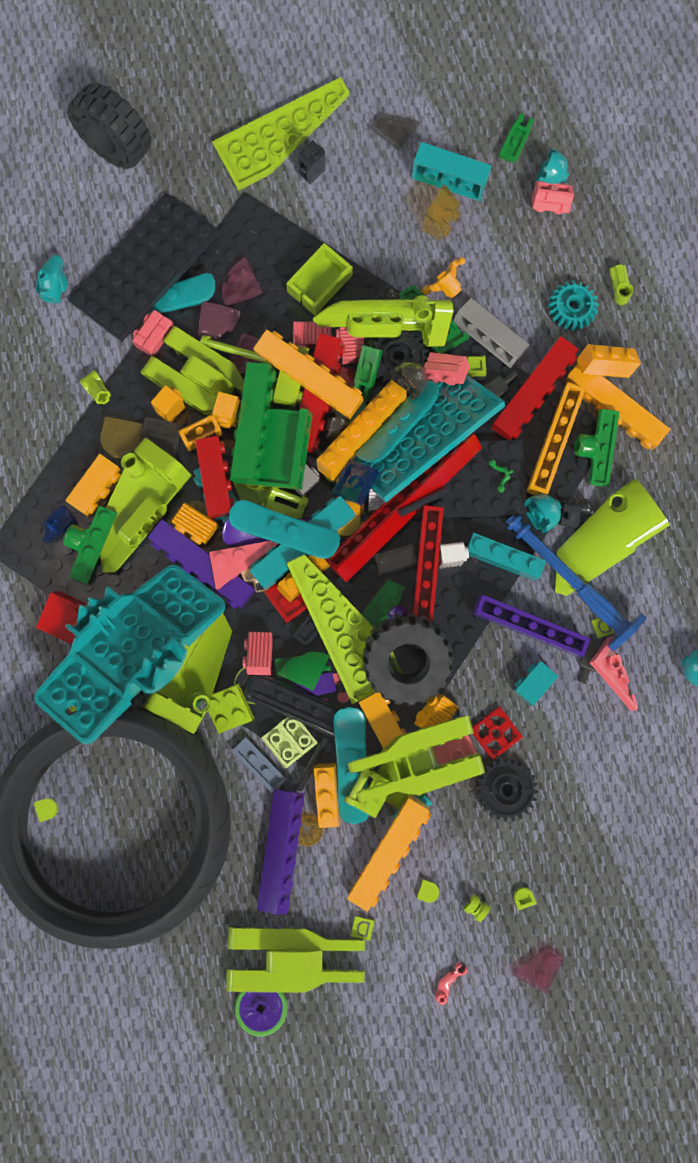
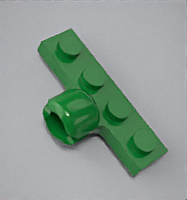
(599, 447)
(89, 543)

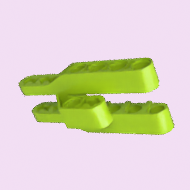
(202, 367)
(415, 753)
(286, 962)

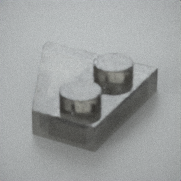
(394, 129)
(162, 434)

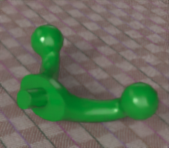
(501, 488)

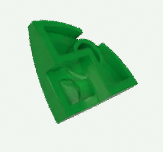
(305, 669)

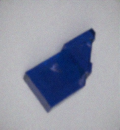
(57, 523)

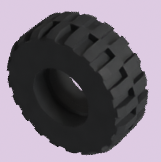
(109, 126)
(413, 686)

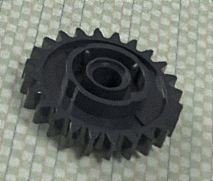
(403, 345)
(521, 789)

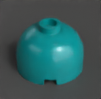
(554, 169)
(543, 512)
(690, 666)

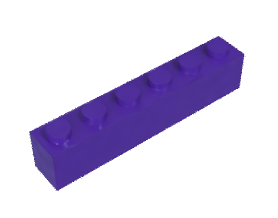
(199, 562)
(531, 626)
(280, 852)

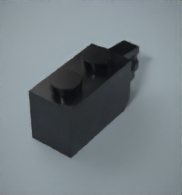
(311, 162)

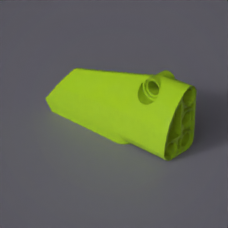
(610, 534)

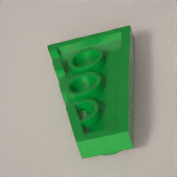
(455, 335)
(383, 602)

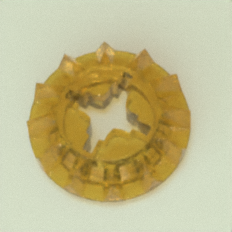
(307, 841)

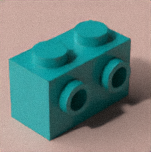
(535, 683)

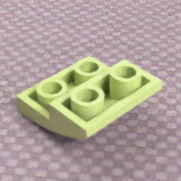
(289, 741)

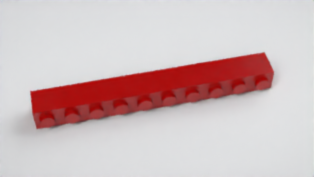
(385, 520)

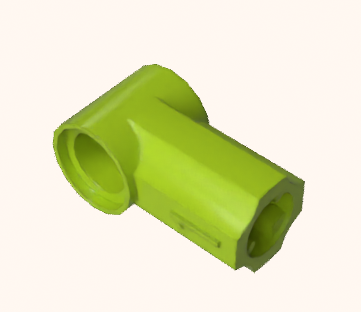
(620, 283)
(95, 387)

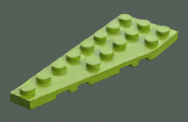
(268, 141)
(339, 626)

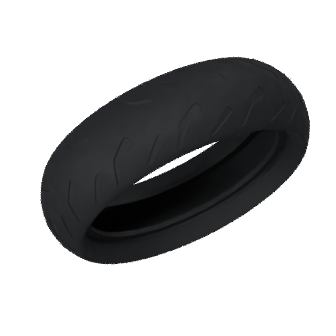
(128, 928)

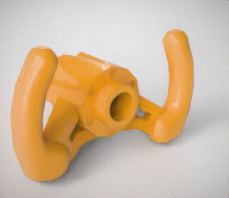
(446, 280)

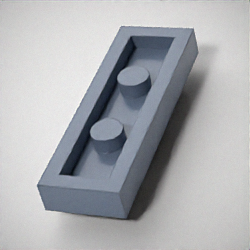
(259, 765)

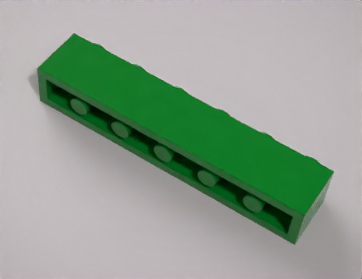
(253, 422)

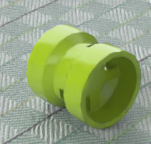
(477, 908)

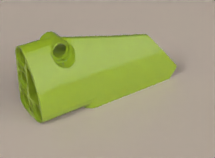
(390, 318)
(140, 500)
(194, 679)

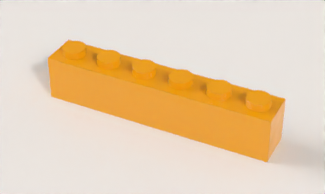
(308, 374)
(632, 416)
(360, 430)
(555, 439)
(389, 852)

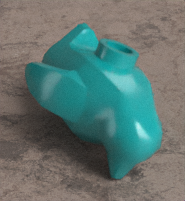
(52, 280)

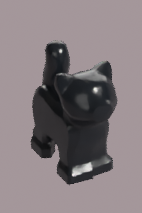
(572, 513)

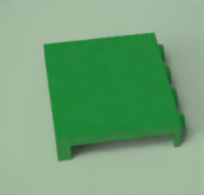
(285, 449)

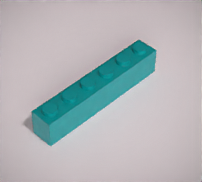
(274, 565)

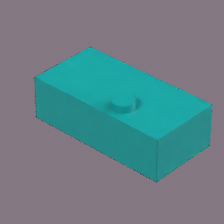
(450, 169)

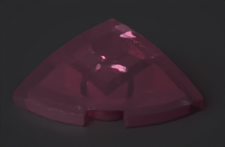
(241, 284)
(216, 320)

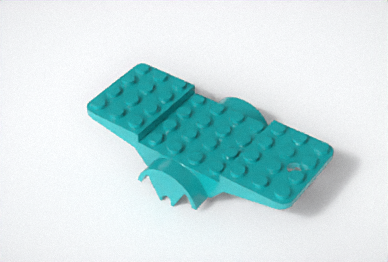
(126, 648)

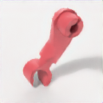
(444, 983)

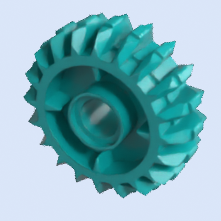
(577, 295)

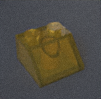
(441, 214)

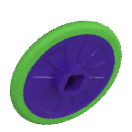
(256, 1022)

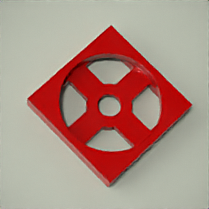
(516, 735)

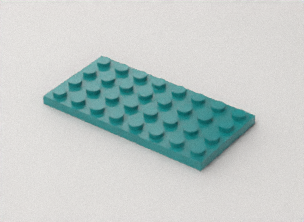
(450, 420)

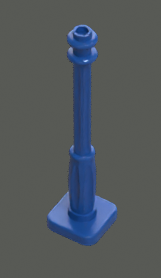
(592, 598)

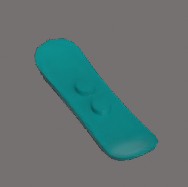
(187, 294)
(398, 425)
(284, 530)
(350, 746)

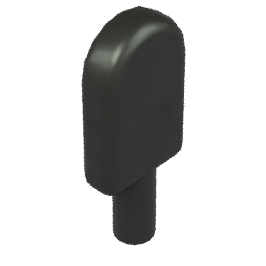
(499, 385)
(584, 662)

